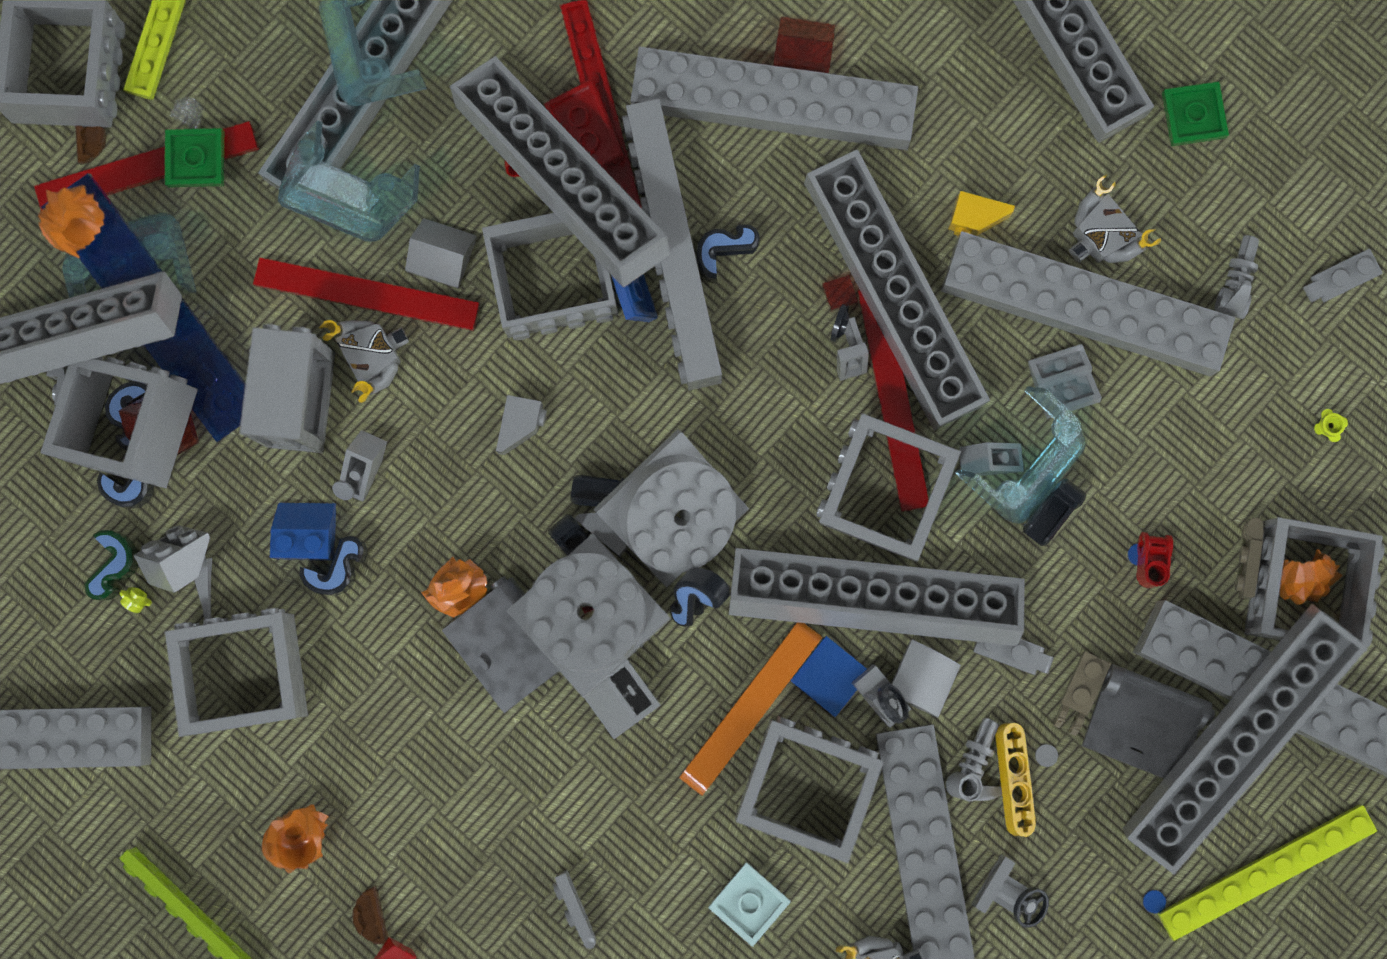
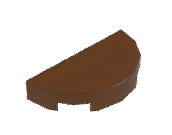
(89, 142)
(369, 917)

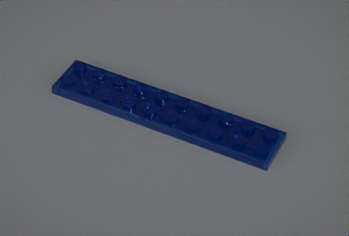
(192, 352)

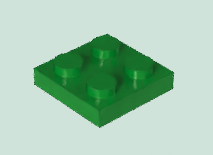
(1195, 113)
(194, 157)

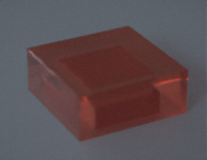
(839, 292)

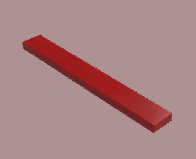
(591, 66)
(146, 166)
(366, 294)
(897, 412)

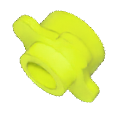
(1338, 421)
(134, 599)

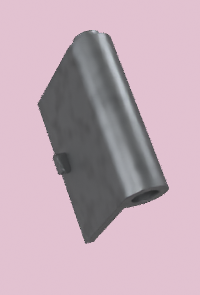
(491, 633)
(1145, 717)

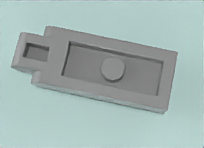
(1343, 277)
(1024, 656)
(575, 914)

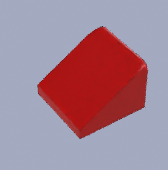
(395, 950)

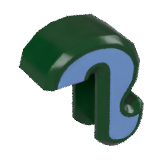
(118, 567)

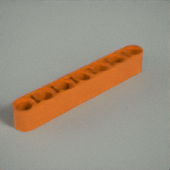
(750, 707)

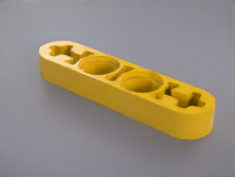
(1020, 778)

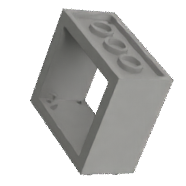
(98, 103)
(528, 231)
(287, 389)
(156, 431)
(828, 509)
(1360, 580)
(288, 662)
(837, 747)

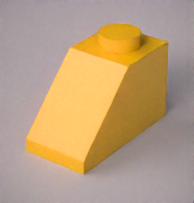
(977, 214)

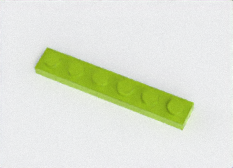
(181, 906)

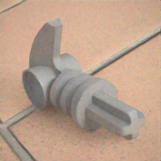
(1237, 298)
(971, 769)

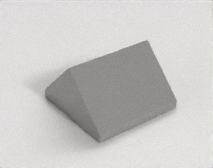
(439, 252)

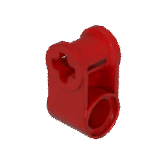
(1154, 553)

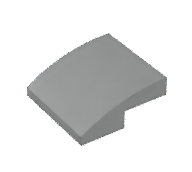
(1066, 377)
(925, 677)

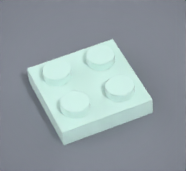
(749, 904)

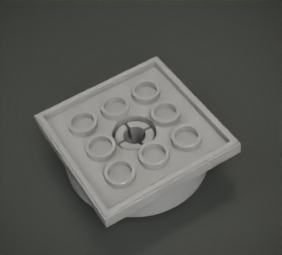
(646, 504)
(591, 647)

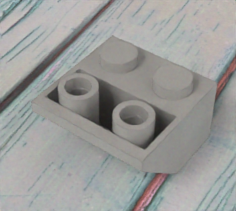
(173, 558)
(622, 699)

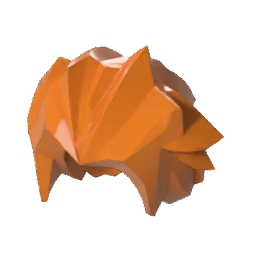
(71, 219)
(1308, 580)
(456, 587)
(295, 839)

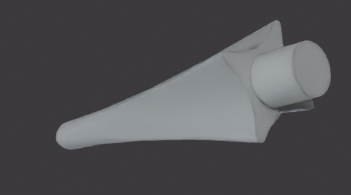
(203, 586)

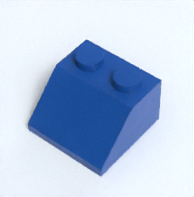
(303, 531)

